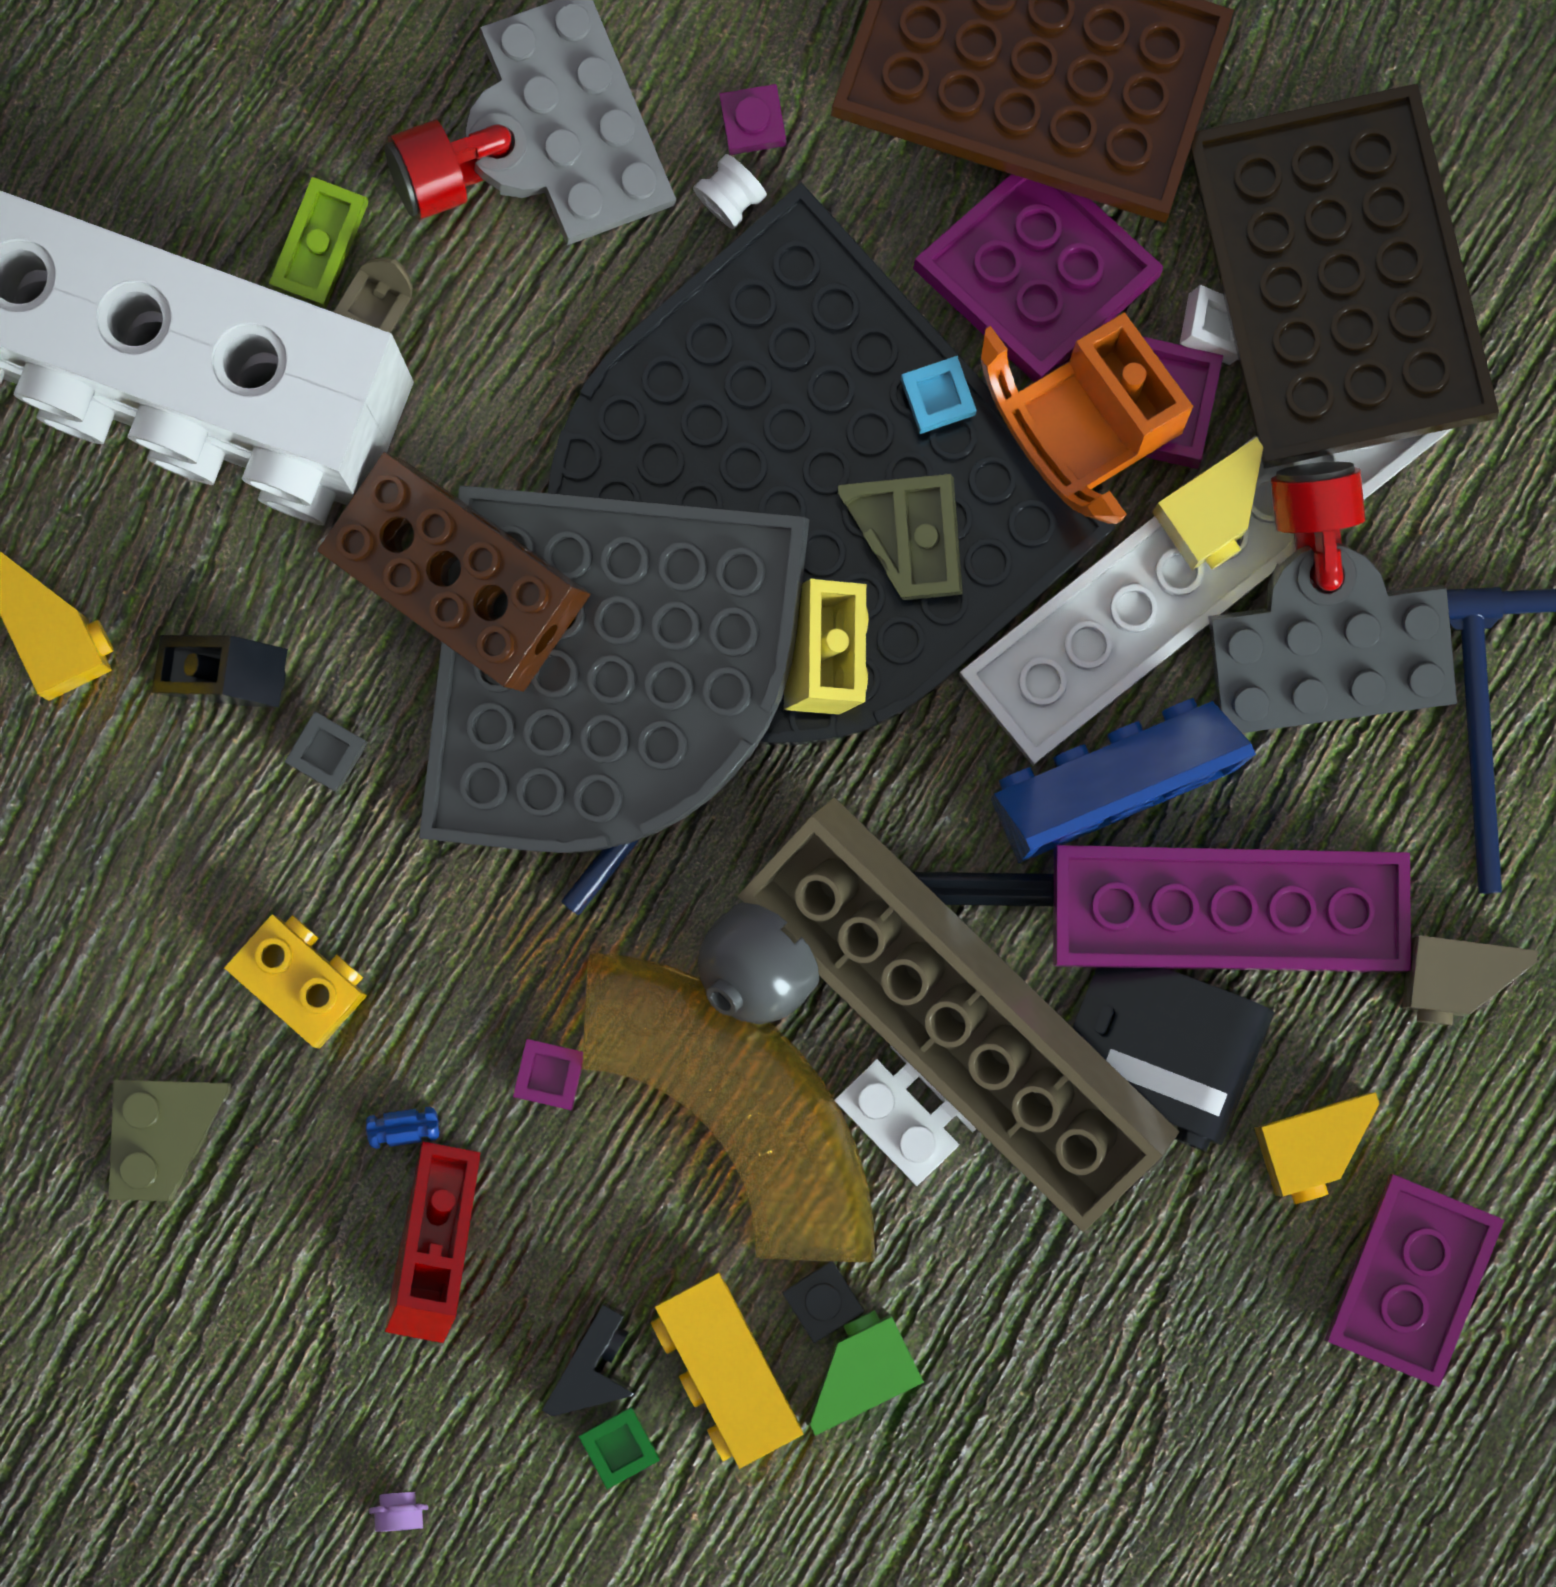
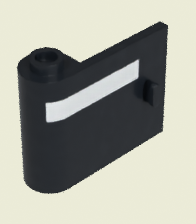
(1176, 1044)

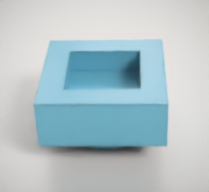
(938, 394)

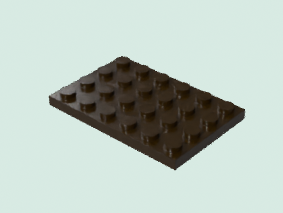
(1342, 276)

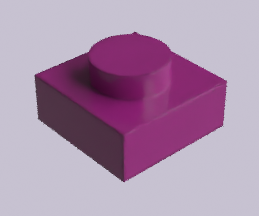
(752, 119)
(549, 1074)

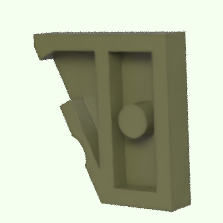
(911, 532)
(158, 1134)

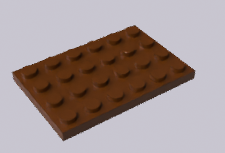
(1043, 88)

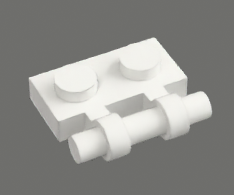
(898, 1121)

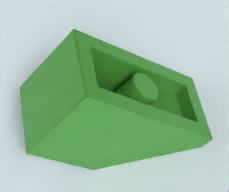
(864, 1371)

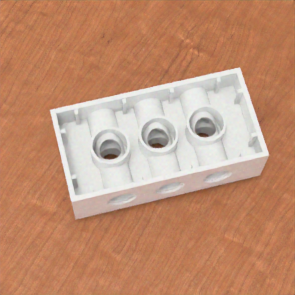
(193, 362)

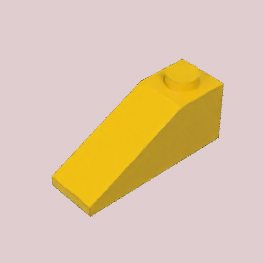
(50, 634)

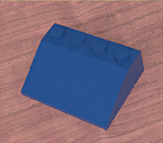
(1119, 779)

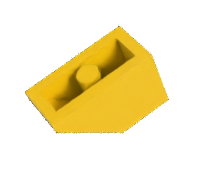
(1314, 1146)

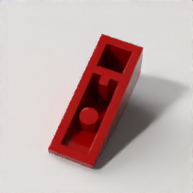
(433, 1243)

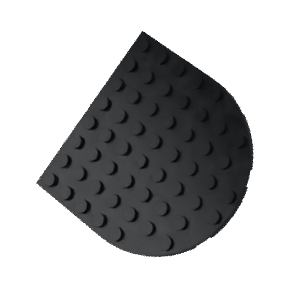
(777, 388)

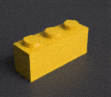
(726, 1371)

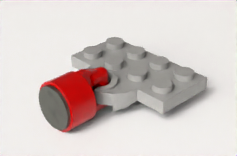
(548, 126)

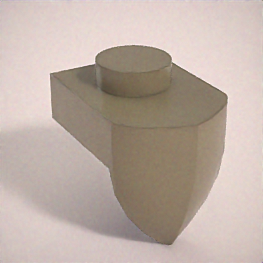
(377, 294)

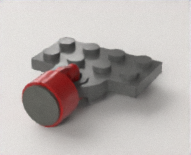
(1330, 629)

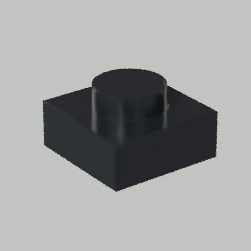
(823, 1301)

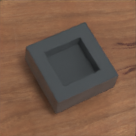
(326, 752)

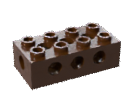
(415, 581)

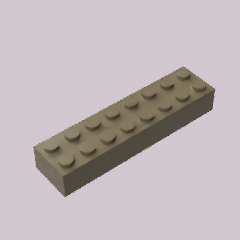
(961, 1016)

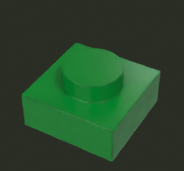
(619, 1447)

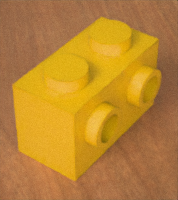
(297, 979)

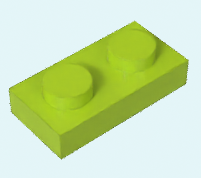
(318, 242)

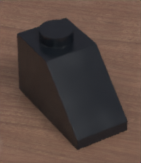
(220, 670)

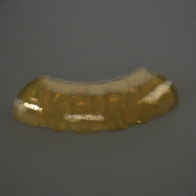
(750, 1093)

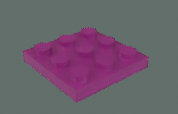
(1037, 270)

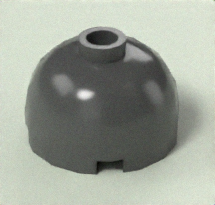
(755, 966)

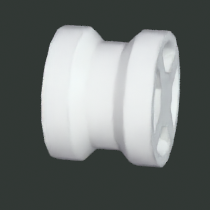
(730, 191)

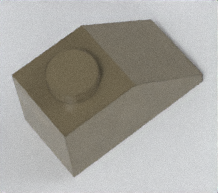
(1458, 976)

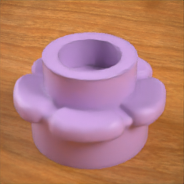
(398, 1512)

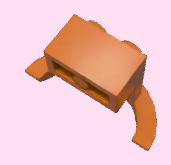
(1091, 413)

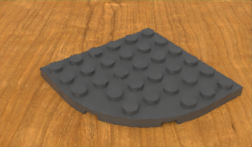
(644, 693)

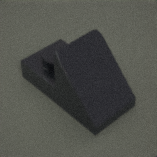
(582, 1381)

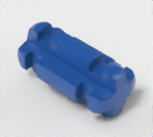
(402, 1127)

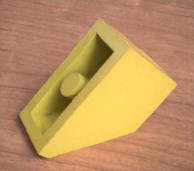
(1213, 508)

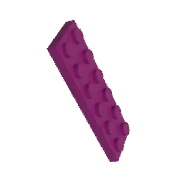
(1231, 909)

